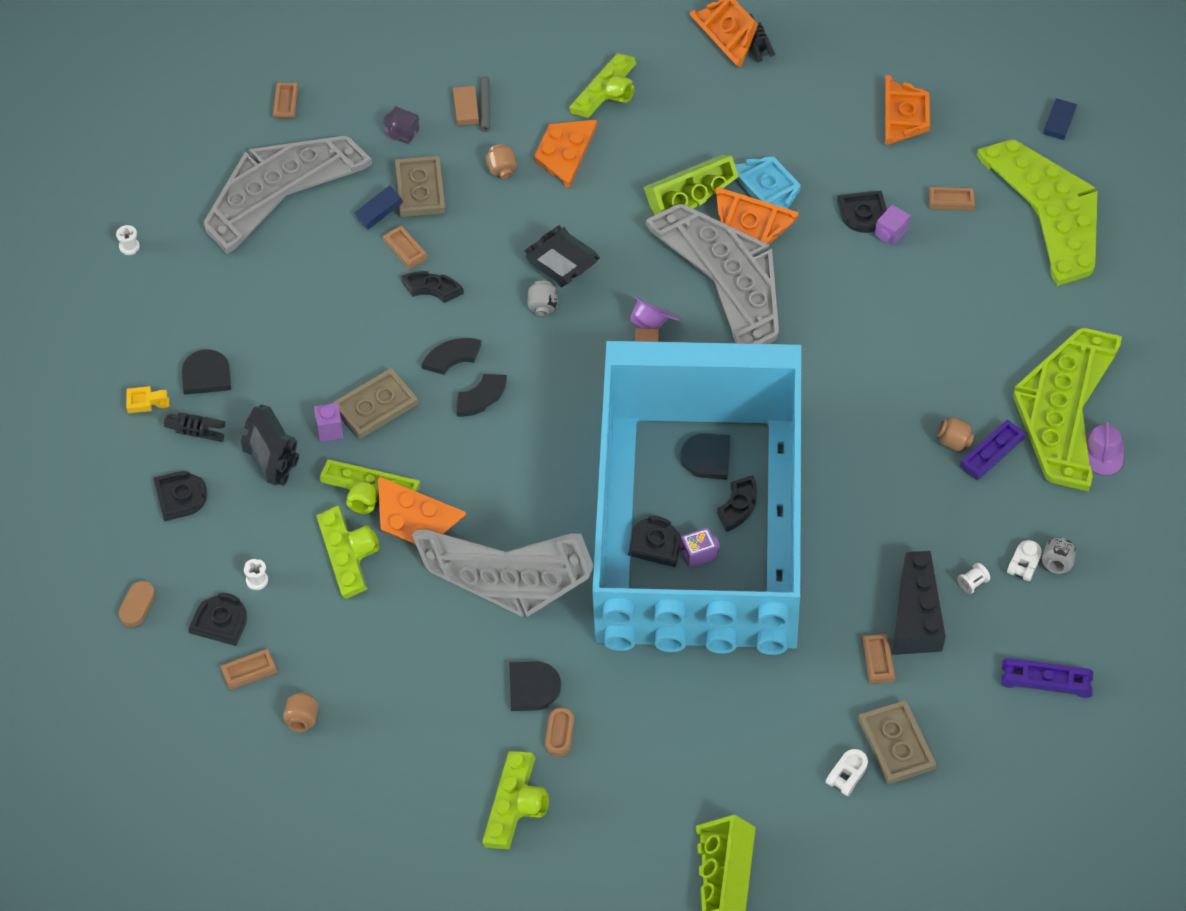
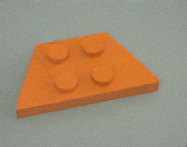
(729, 27)
(905, 111)
(564, 148)
(753, 216)
(407, 510)

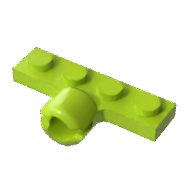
(607, 85)
(361, 483)
(347, 550)
(514, 800)

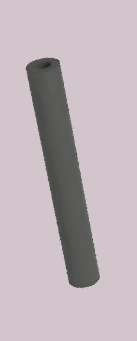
(485, 104)

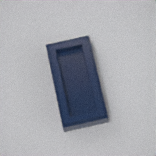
(1060, 119)
(378, 207)

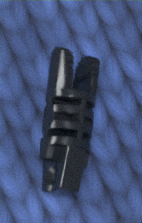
(761, 42)
(195, 426)

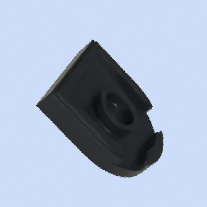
(862, 210)
(206, 372)
(707, 455)
(180, 494)
(655, 541)
(220, 619)
(533, 685)

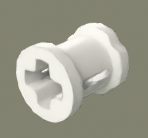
(127, 237)
(255, 574)
(973, 578)

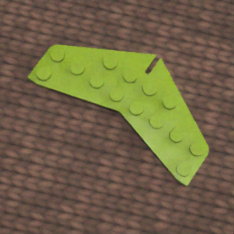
(1060, 200)
(1053, 402)

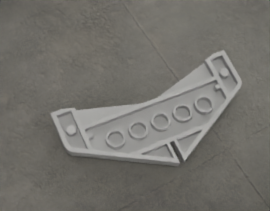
(280, 171)
(735, 263)
(513, 579)

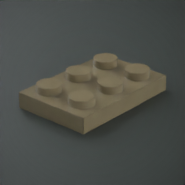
(420, 186)
(376, 403)
(897, 742)

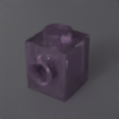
(401, 125)

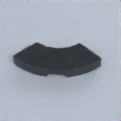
(431, 284)
(451, 353)
(482, 396)
(740, 504)

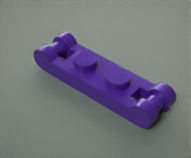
(1047, 677)

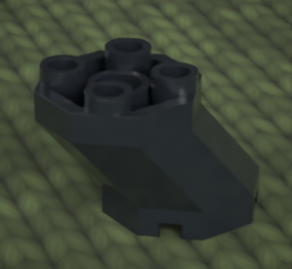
(561, 255)
(269, 445)

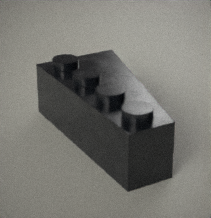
(919, 610)

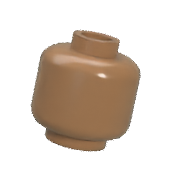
(501, 161)
(955, 434)
(301, 712)

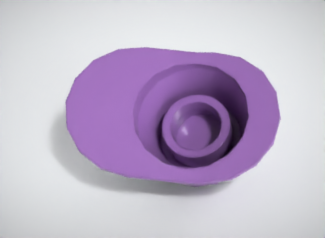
(650, 316)
(1105, 449)

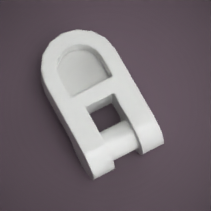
(1027, 554)
(851, 763)

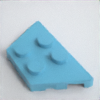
(768, 181)

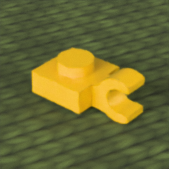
(143, 398)

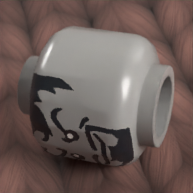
(542, 298)
(1059, 555)

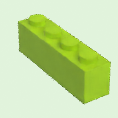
(691, 185)
(726, 863)

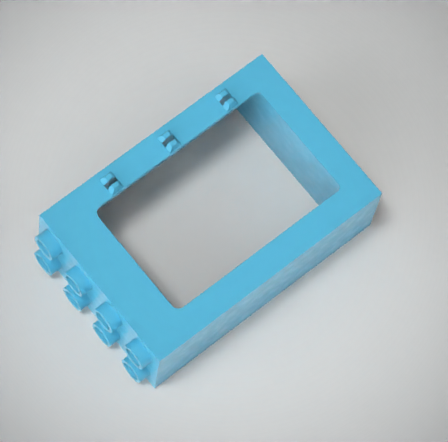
(698, 386)

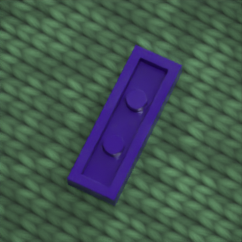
(992, 449)

